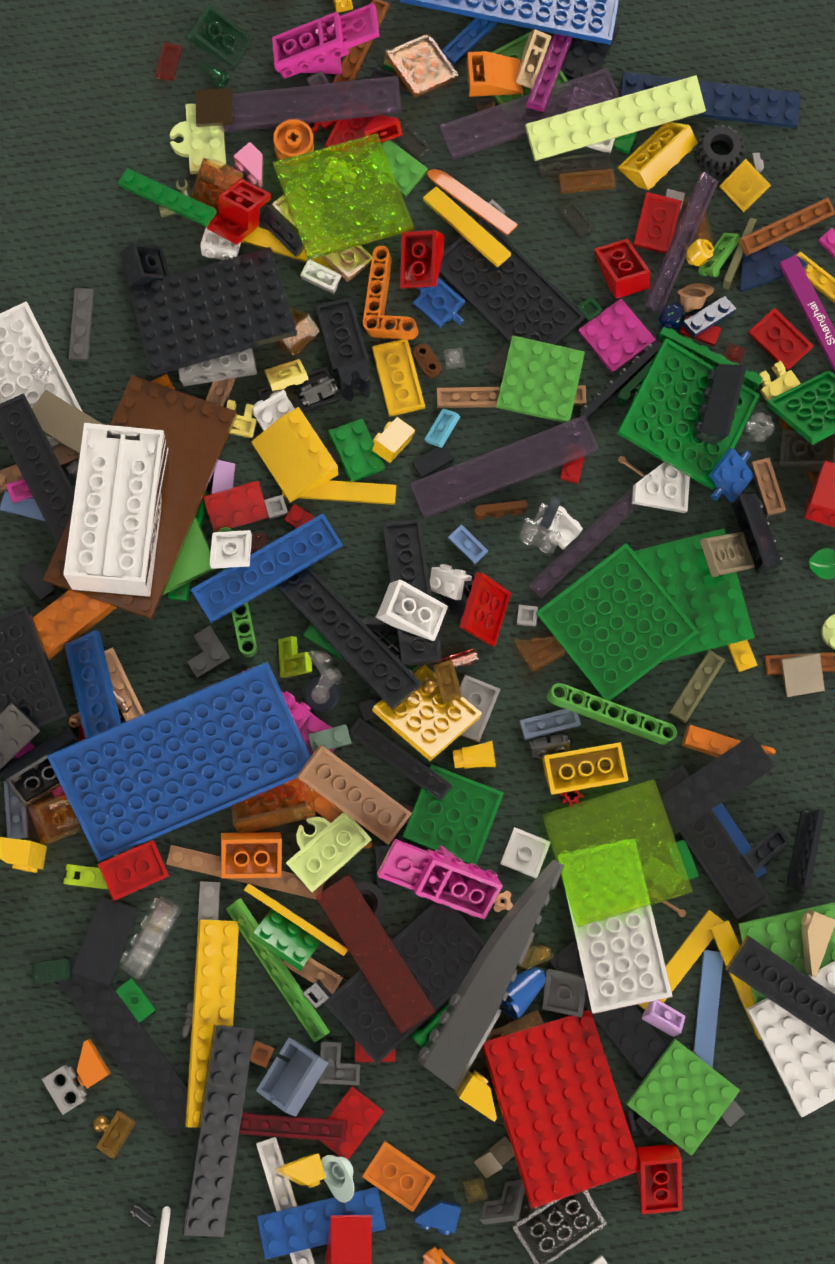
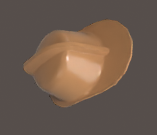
(694, 296)

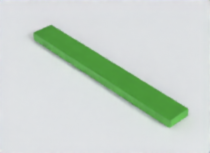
(279, 973)

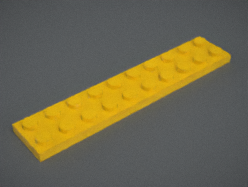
(212, 1001)

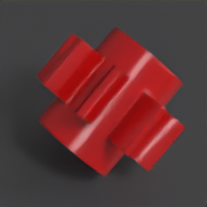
(567, 799)

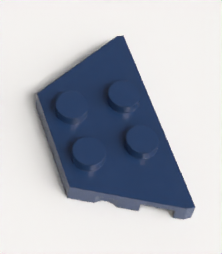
(764, 265)

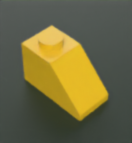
(304, 1170)

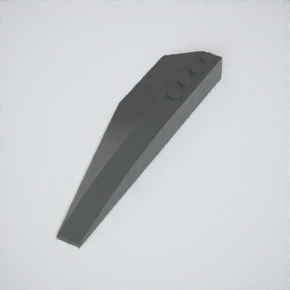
(476, 1003)

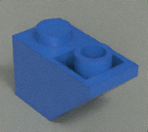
(440, 1215)

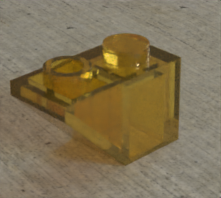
(536, 956)

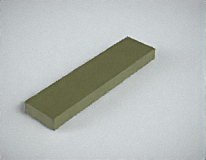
(737, 256)
(697, 686)

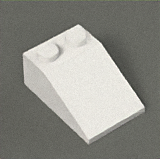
(411, 610)

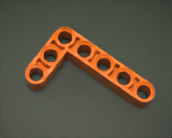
(379, 300)

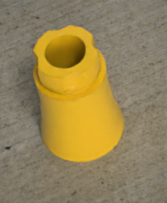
(475, 756)

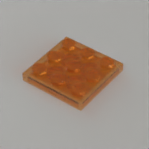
(421, 65)

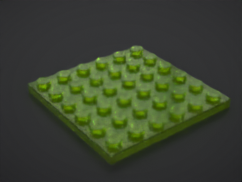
(343, 196)
(617, 853)

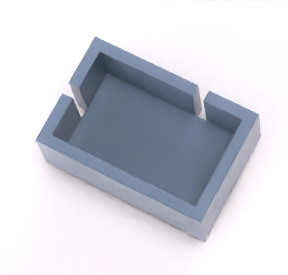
(292, 1082)

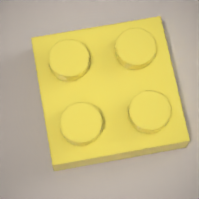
(286, 375)

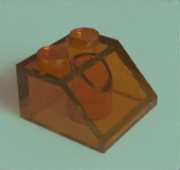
(306, 332)

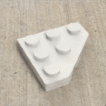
(663, 489)

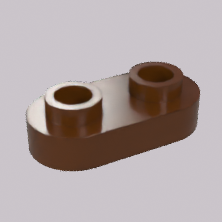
(427, 360)

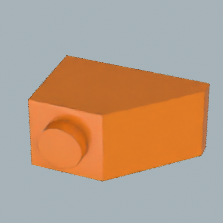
(91, 1065)

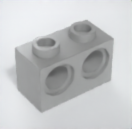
(60, 1092)

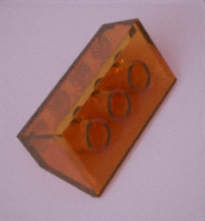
(274, 807)

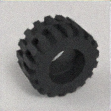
(719, 163)

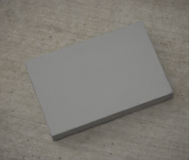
(483, 698)

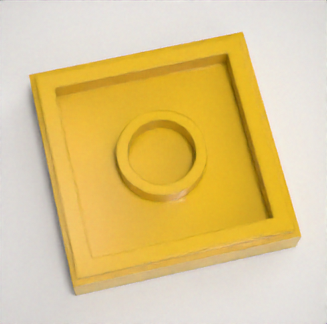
(744, 185)

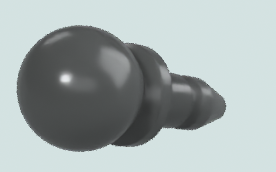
(188, 1024)

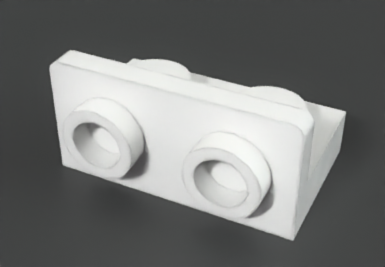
(218, 247)
(272, 409)
(568, 527)

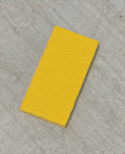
(398, 377)

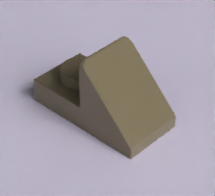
(495, 1157)

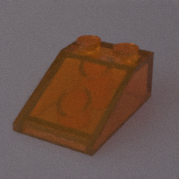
(54, 819)

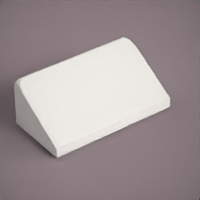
(321, 276)

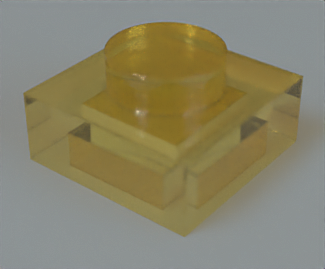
(475, 1190)

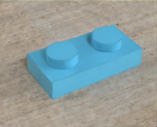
(442, 428)

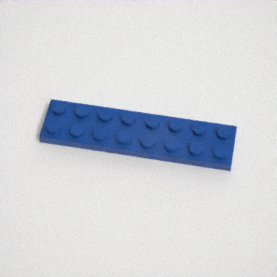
(267, 568)

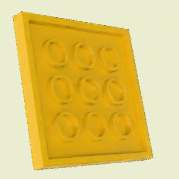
(427, 720)

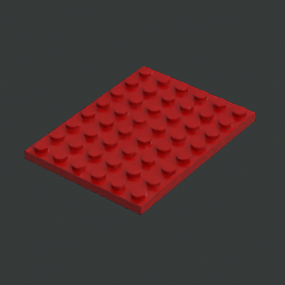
(560, 1108)

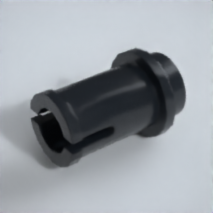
(142, 1214)

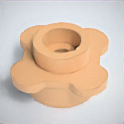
(507, 902)

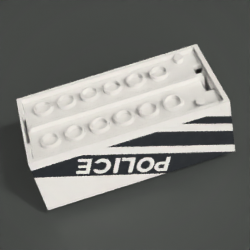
(116, 510)

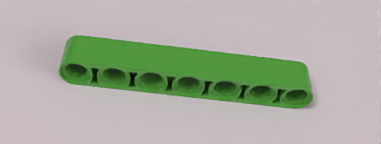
(244, 619)
(620, 712)

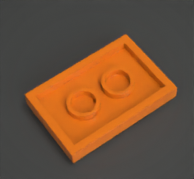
(398, 1176)

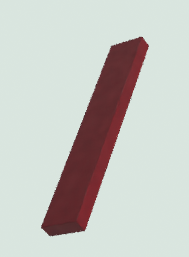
(293, 1127)

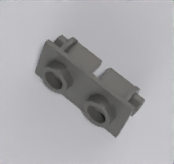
(324, 387)
(557, 744)

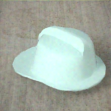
(339, 1177)

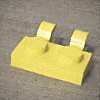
(783, 383)
(243, 425)

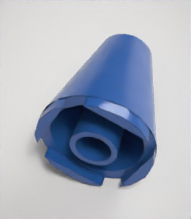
(523, 991)

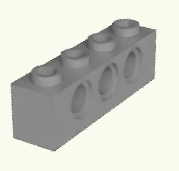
(221, 368)

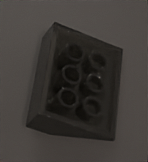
(557, 1226)

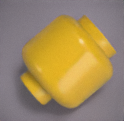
(699, 252)

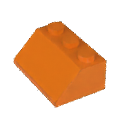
(251, 855)

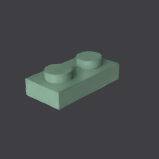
(330, 738)

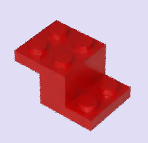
(239, 211)

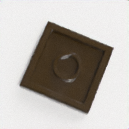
(214, 107)

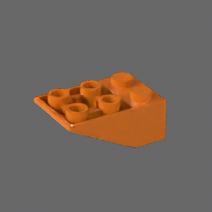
(492, 74)

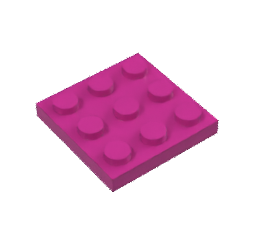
(616, 335)

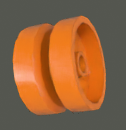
(293, 139)

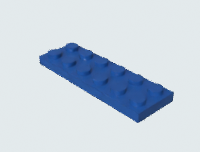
(92, 684)
(309, 1223)

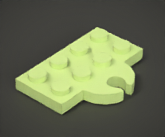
(198, 141)
(326, 849)

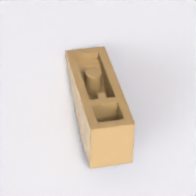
(532, 58)
(816, 933)

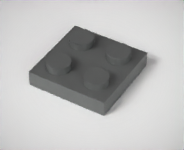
(564, 992)

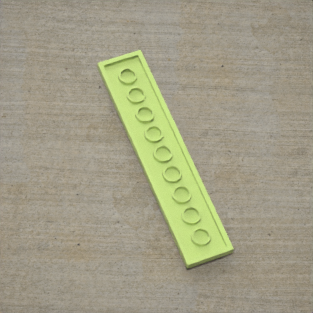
(615, 118)

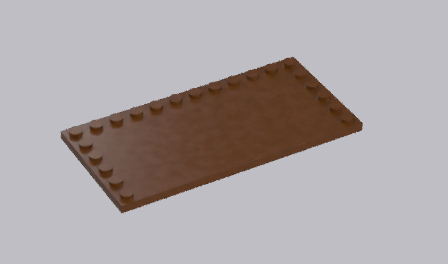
(195, 441)

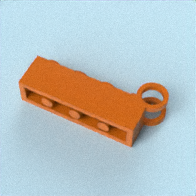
(711, 742)

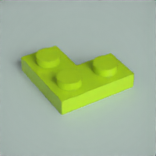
(290, 661)

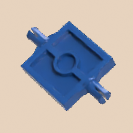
(439, 304)
(731, 475)

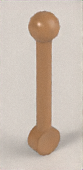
(622, 460)
(681, 912)

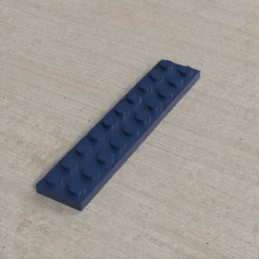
(730, 101)

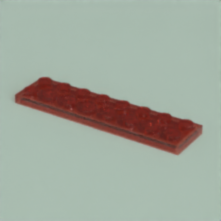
(375, 954)

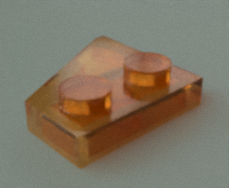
(540, 651)

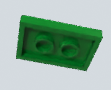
(355, 451)
(285, 939)

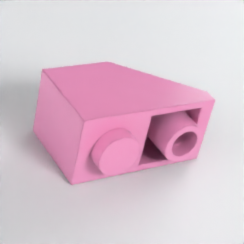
(250, 162)

